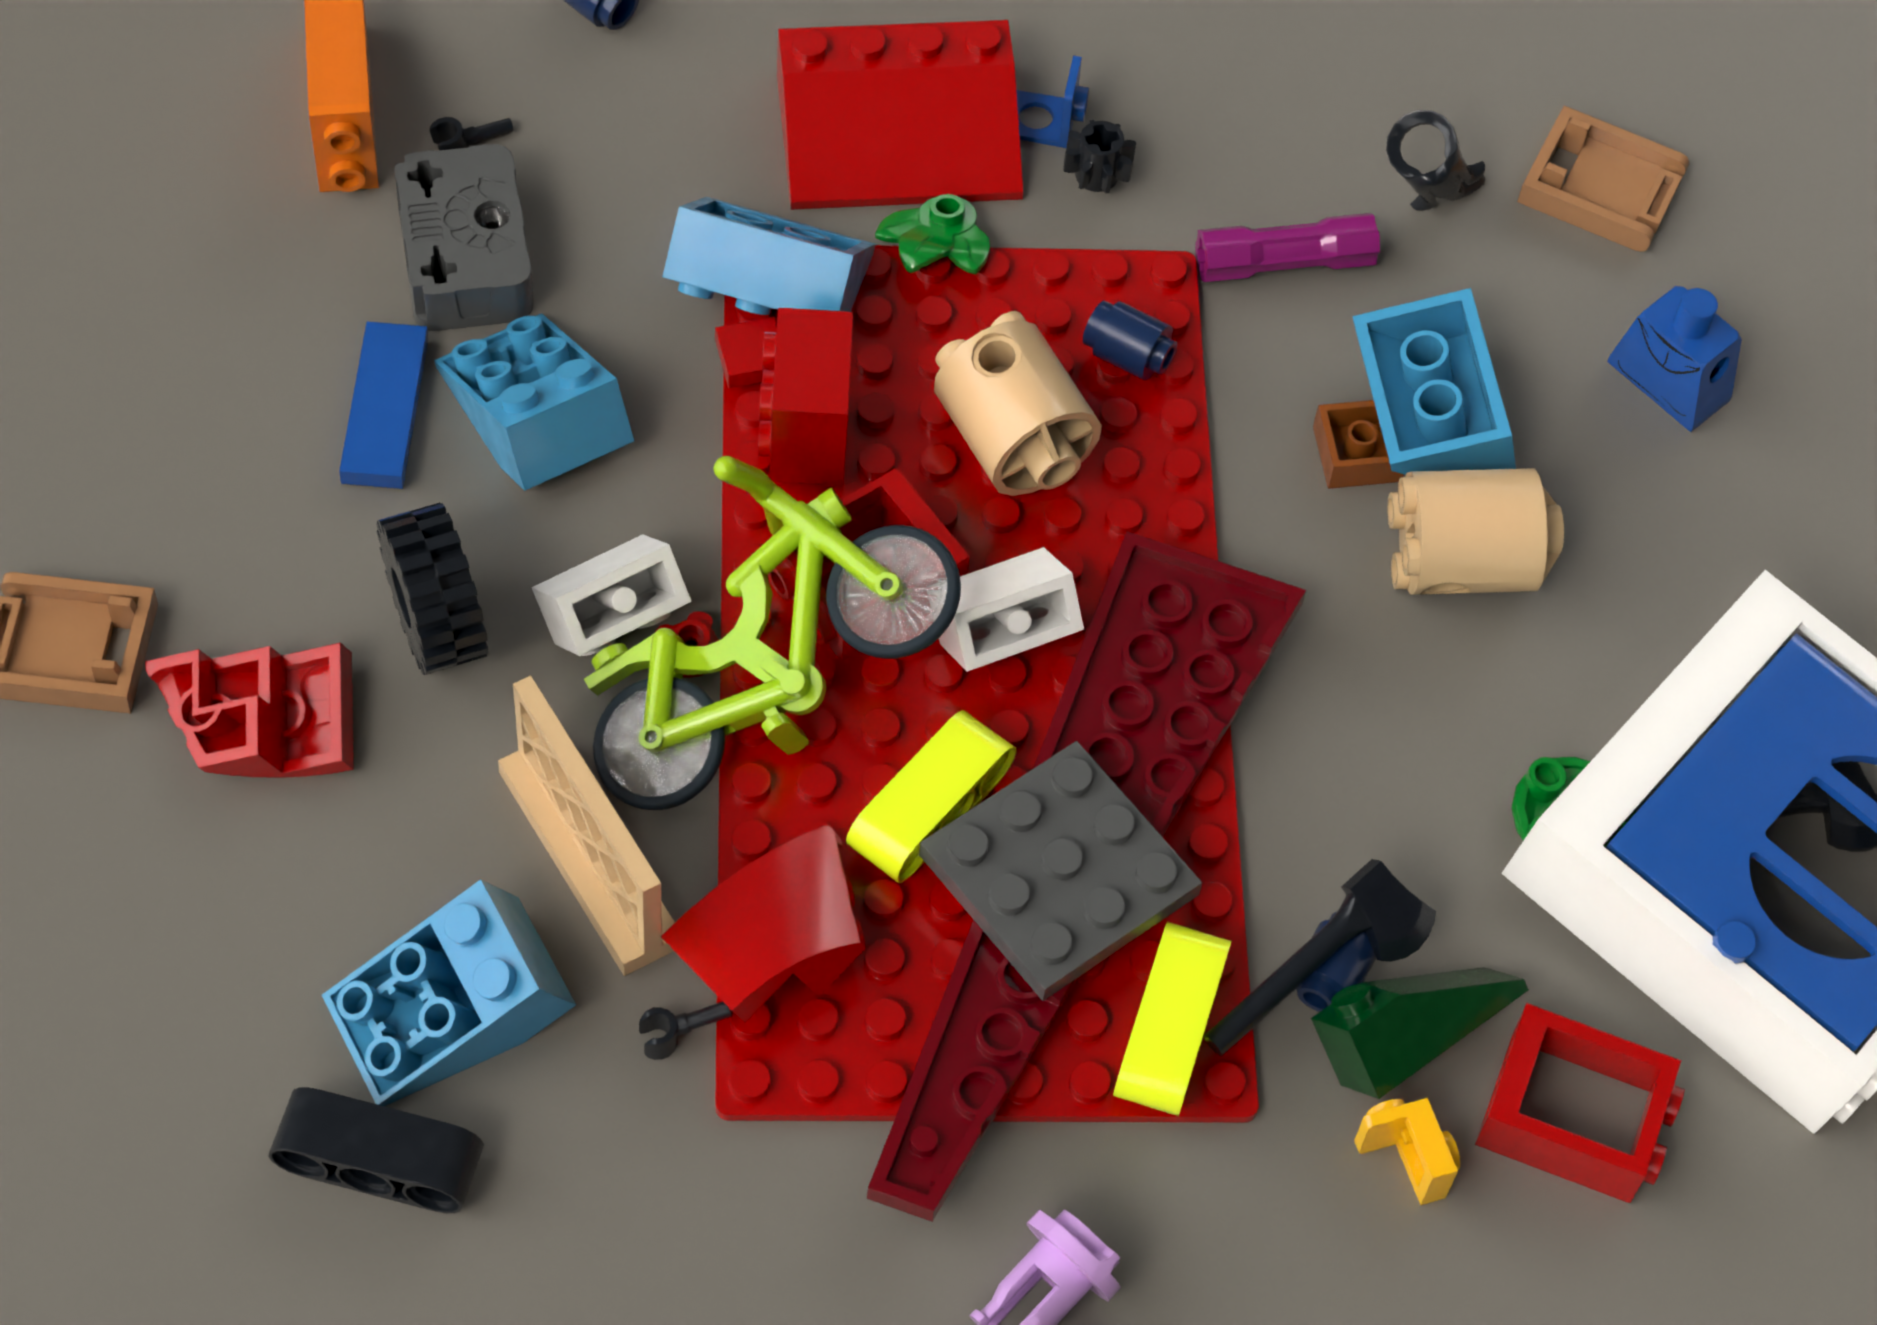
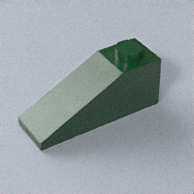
(1396, 1026)

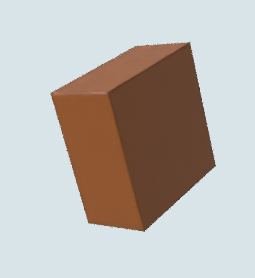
(1352, 445)

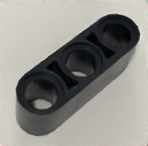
(376, 1150)

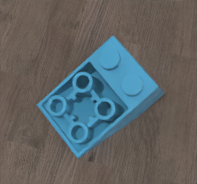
(537, 399)
(448, 994)

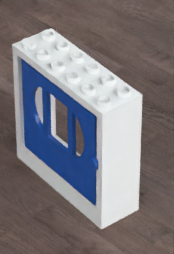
(1675, 884)

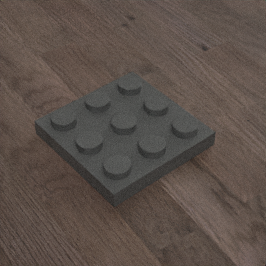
(1059, 870)

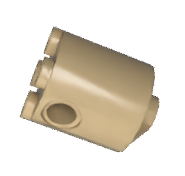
(1016, 406)
(1473, 531)

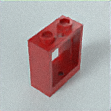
(881, 502)
(1562, 1151)

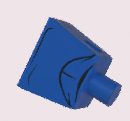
(1681, 355)

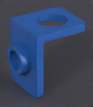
(1062, 110)

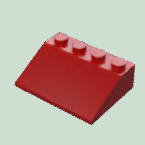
(899, 113)

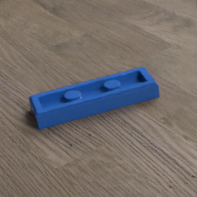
(384, 405)

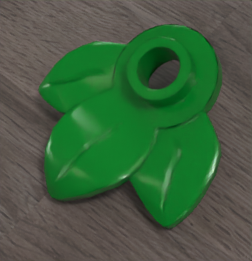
(937, 230)

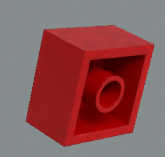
(806, 396)

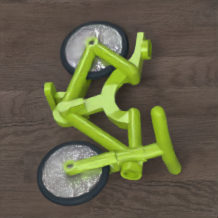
(884, 596)

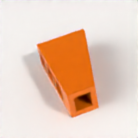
(340, 95)

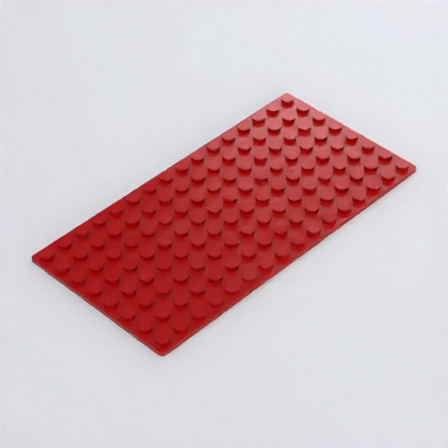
(1146, 476)

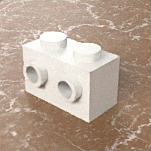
(612, 595)
(1012, 609)

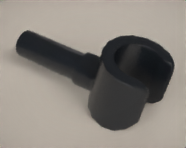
(450, 134)
(675, 1026)

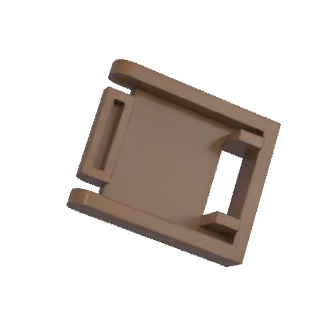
(1615, 185)
(61, 636)

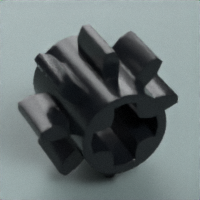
(1099, 156)

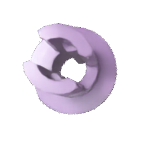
(1067, 1259)

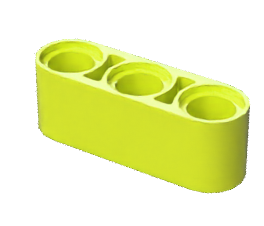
(930, 792)
(1172, 1018)

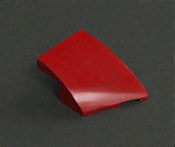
(262, 710)
(773, 921)

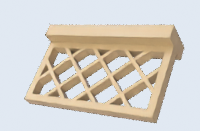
(584, 834)

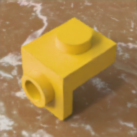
(1425, 1150)

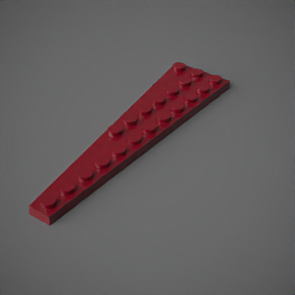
(1149, 703)

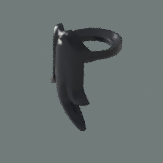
(1451, 179)

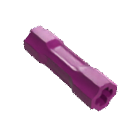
(1244, 251)

